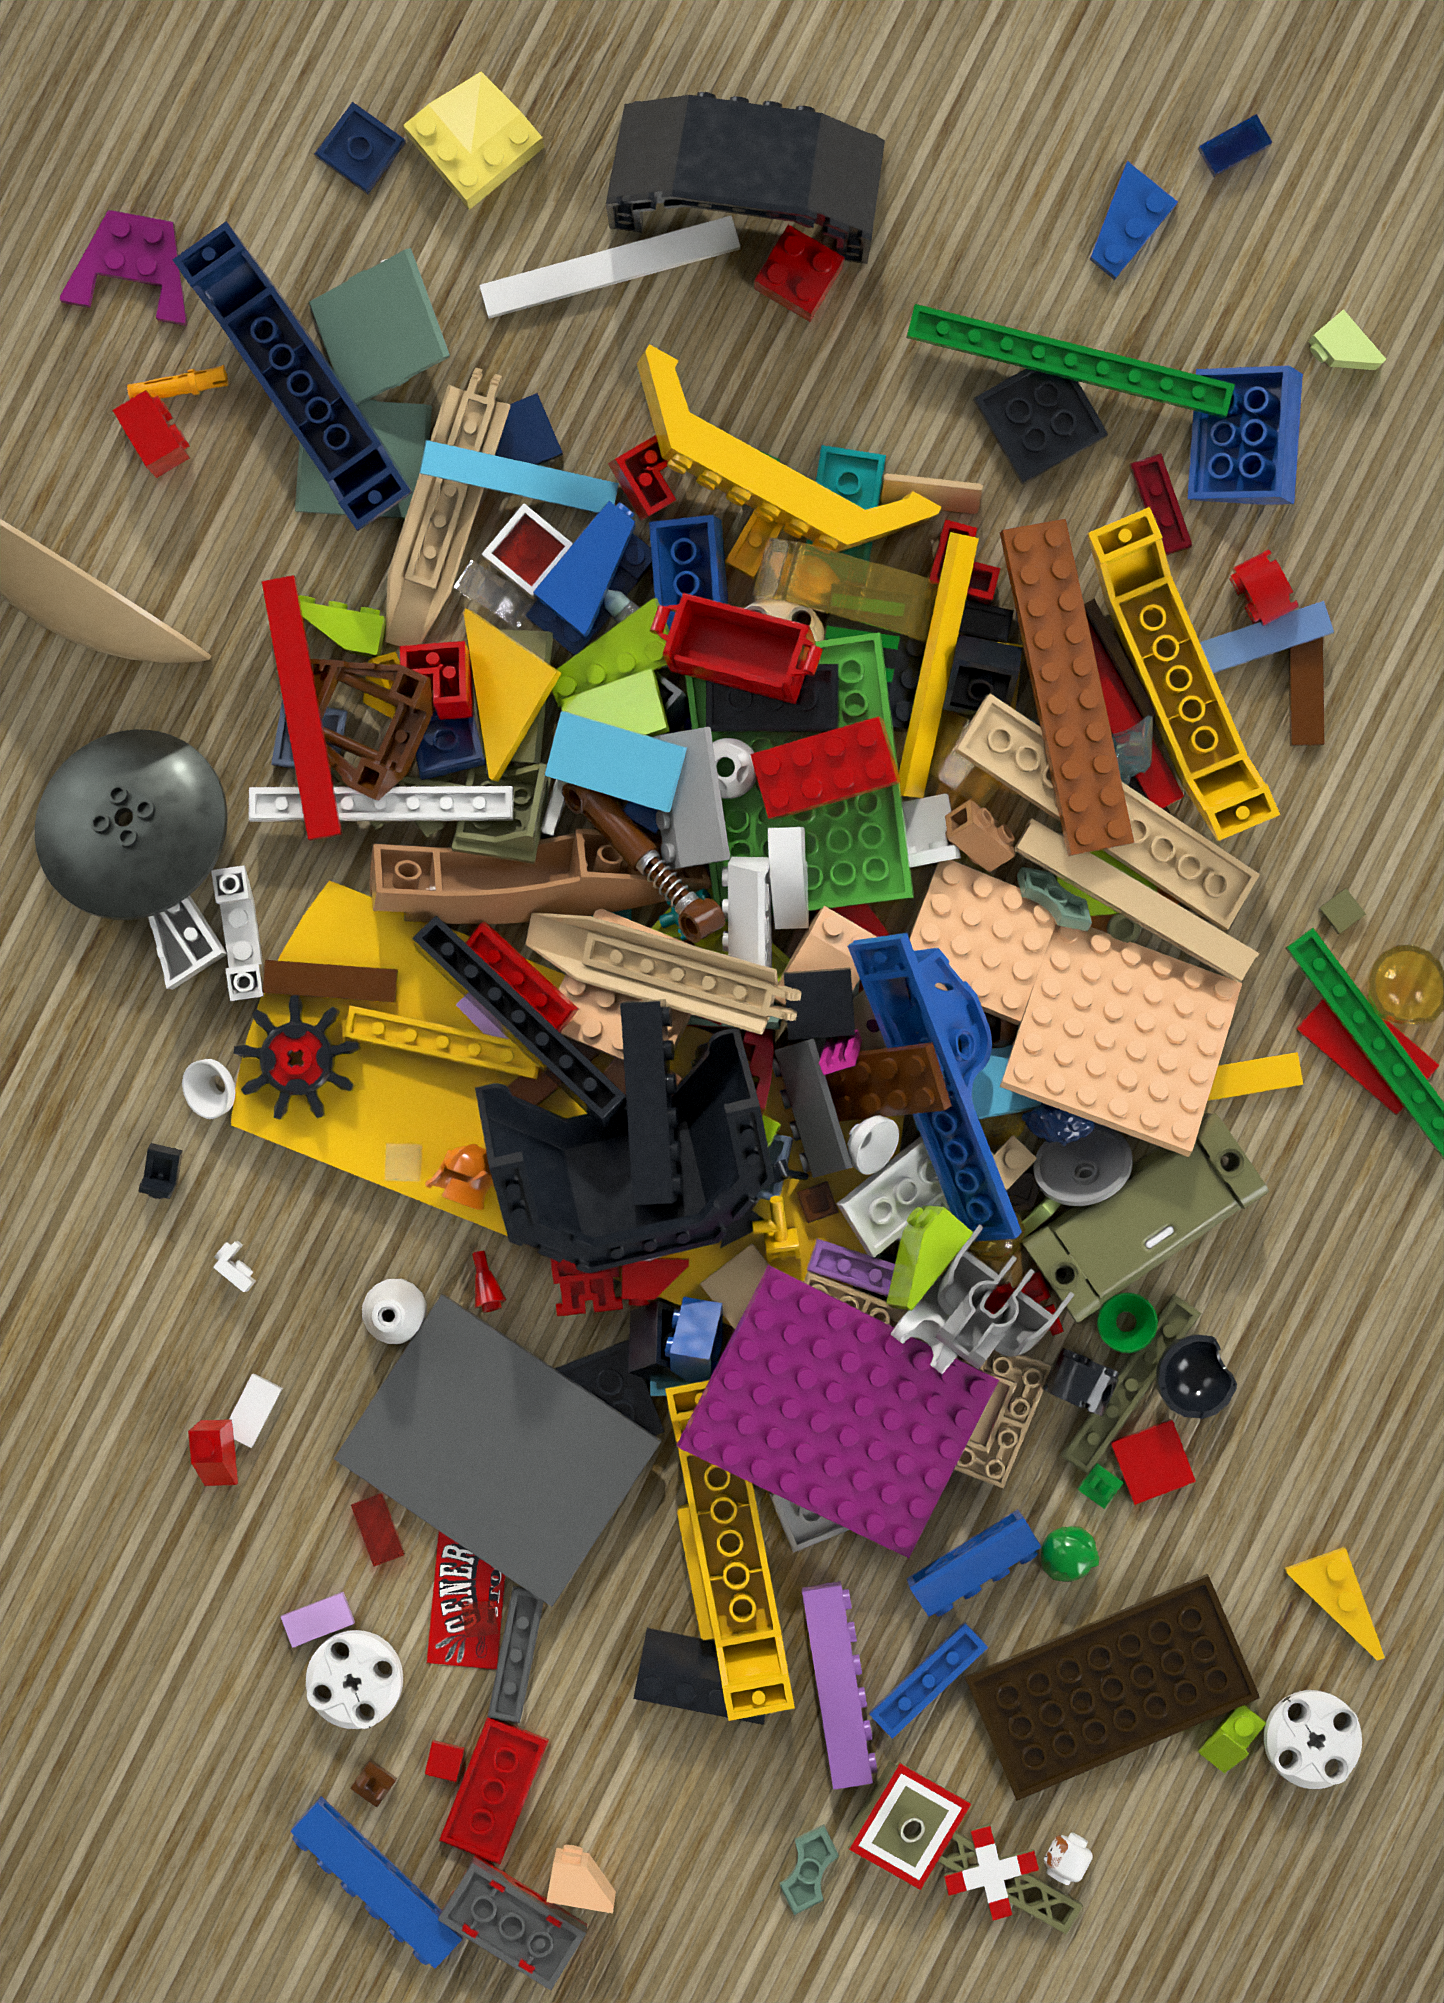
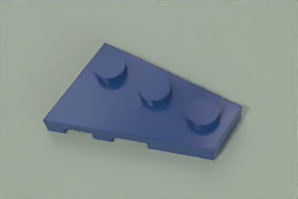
(1131, 220)

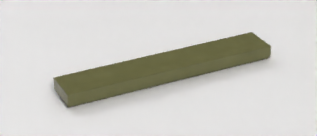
(1134, 1381)

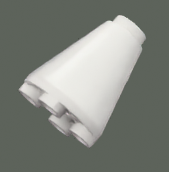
(405, 1302)

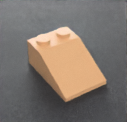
(825, 946)

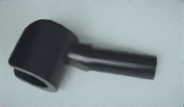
(782, 1172)

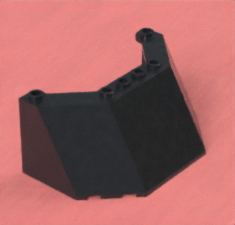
(747, 163)
(570, 1180)

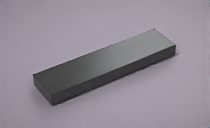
(516, 1656)

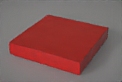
(1152, 1461)

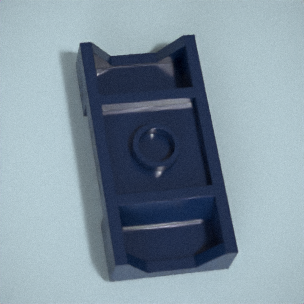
(632, 568)

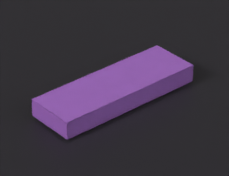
(851, 1267)

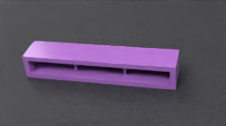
(837, 1684)

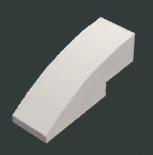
(788, 877)

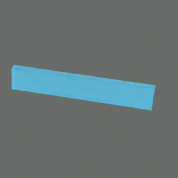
(516, 477)

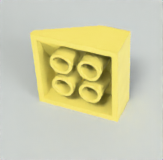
(474, 138)

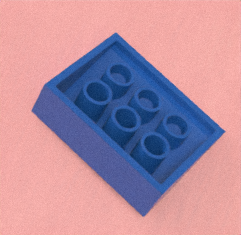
(1253, 449)

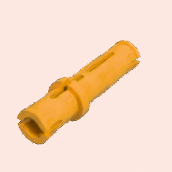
(185, 383)

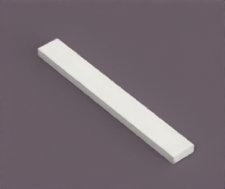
(610, 267)
(398, 804)

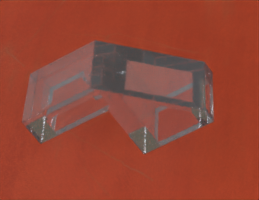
(494, 594)

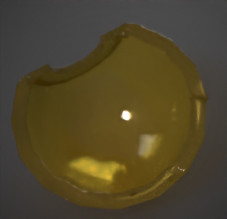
(1406, 986)

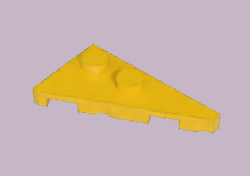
(1336, 1589)

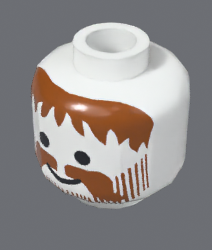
(1068, 1858)

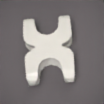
(925, 1323)

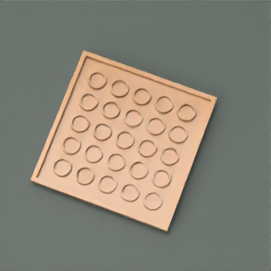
(1122, 1037)

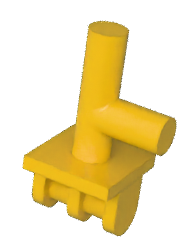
(778, 1239)

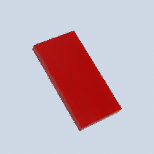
(1333, 1040)
(493, 1790)

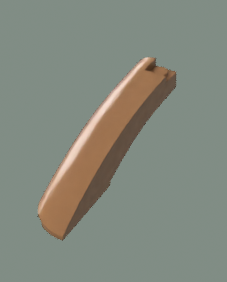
(569, 877)

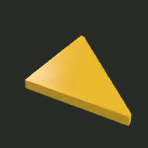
(508, 688)

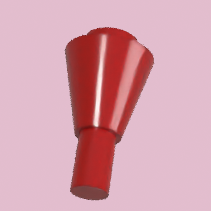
(487, 1290)

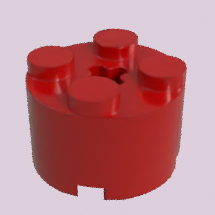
(1263, 588)

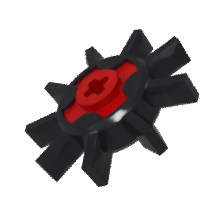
(297, 1079)

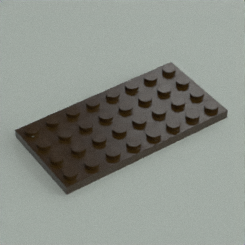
(1112, 1687)

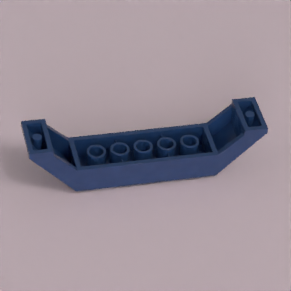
(294, 375)

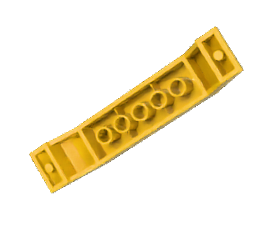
(760, 480)
(1177, 676)
(734, 1576)

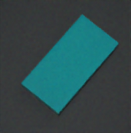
(854, 477)

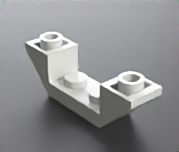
(240, 932)

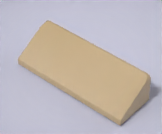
(948, 494)

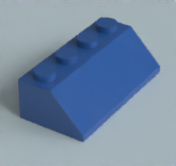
(688, 560)
(974, 1563)

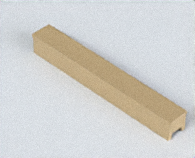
(1136, 902)

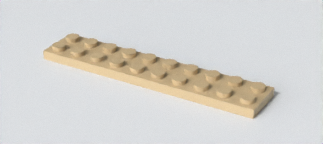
(1163, 846)

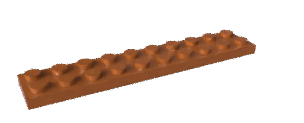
(1066, 687)

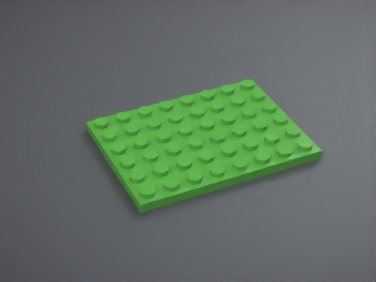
(851, 846)

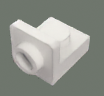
(237, 1272)

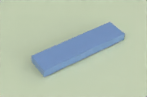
(1259, 640)

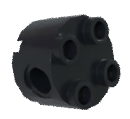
(1081, 1381)

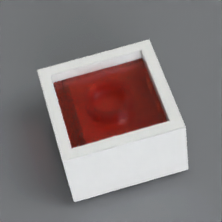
(526, 550)

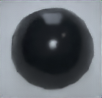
(1194, 1377)

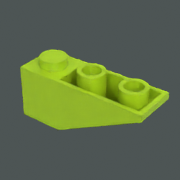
(351, 630)

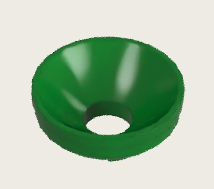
(1136, 1338)

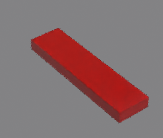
(522, 976)

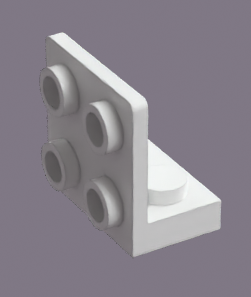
(926, 830)

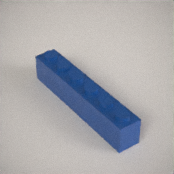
(376, 1881)

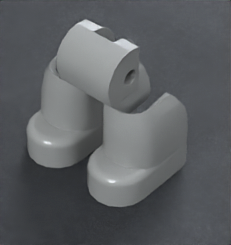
(974, 1330)

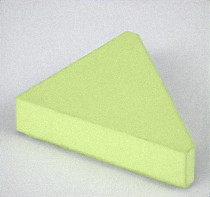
(1040, 1214)

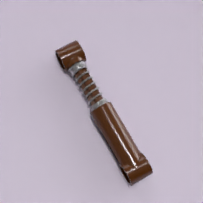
(696, 916)

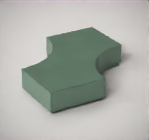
(1044, 889)
(803, 1885)

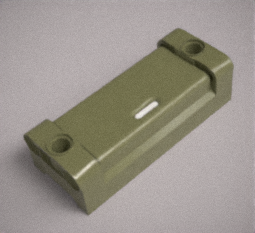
(1147, 1221)

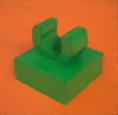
(1100, 1485)

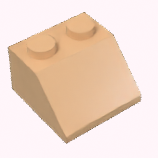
(579, 1881)

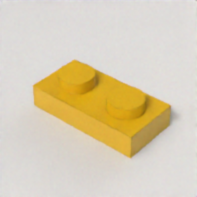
(750, 545)

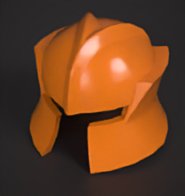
(464, 1176)

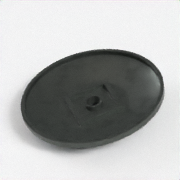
(155, 858)

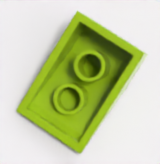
(924, 1253)

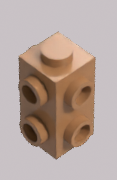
(979, 835)

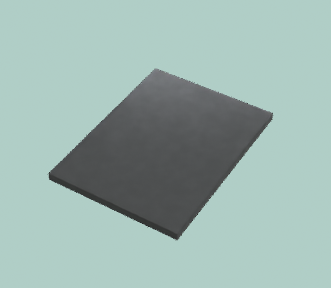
(497, 1450)

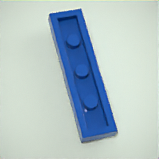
(928, 1680)

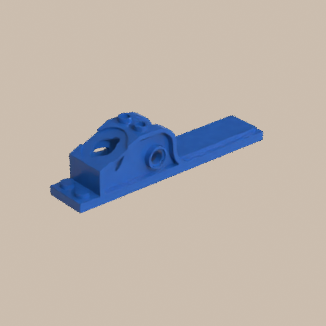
(953, 1135)

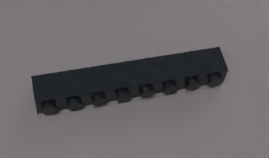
(520, 1022)

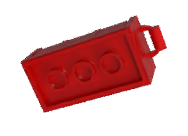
(737, 647)

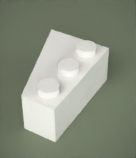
(184, 942)

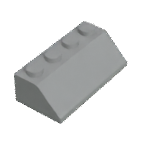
(695, 825)

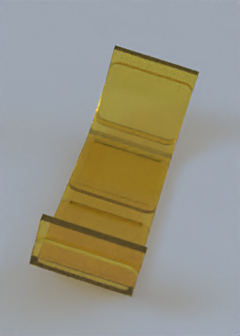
(846, 587)

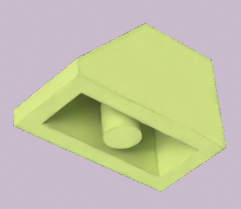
(1345, 345)

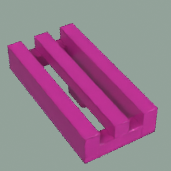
(833, 1053)

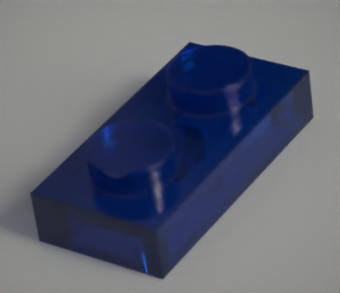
(1235, 145)

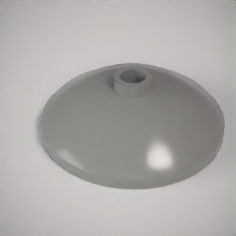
(1084, 1169)

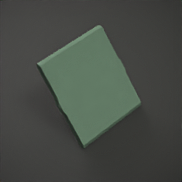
(379, 327)
(403, 432)

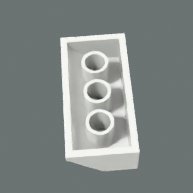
(748, 910)

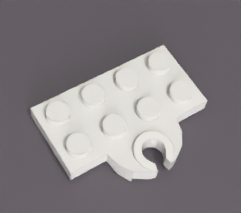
(883, 1202)

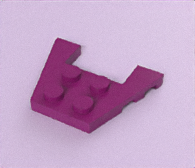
(135, 251)

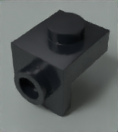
(161, 1171)

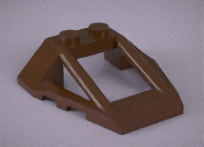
(409, 693)

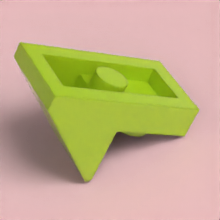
(1231, 1738)

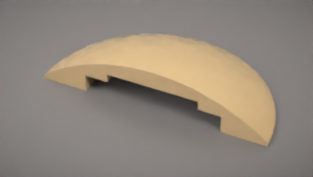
(82, 607)

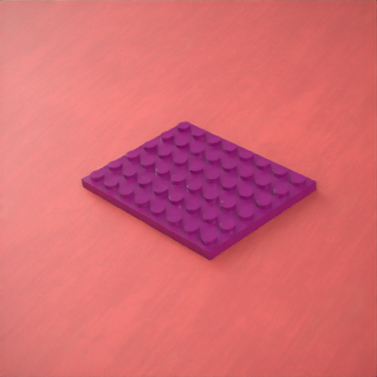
(836, 1412)

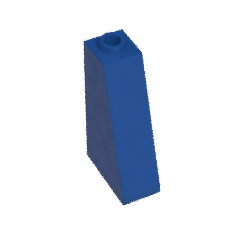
(585, 572)

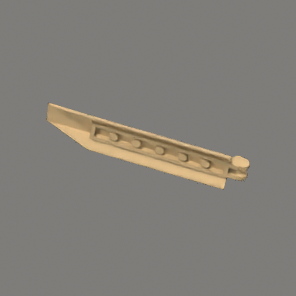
(440, 516)
(661, 968)

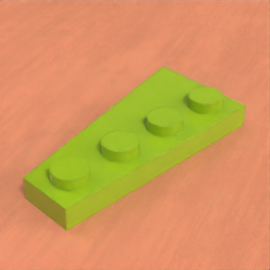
(615, 655)

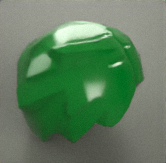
(1069, 1554)

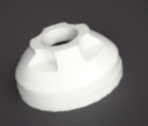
(744, 774)
(201, 1091)
(872, 1144)

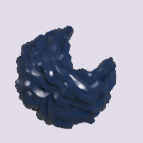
(1057, 1124)

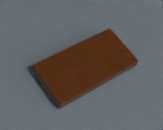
(889, 1083)

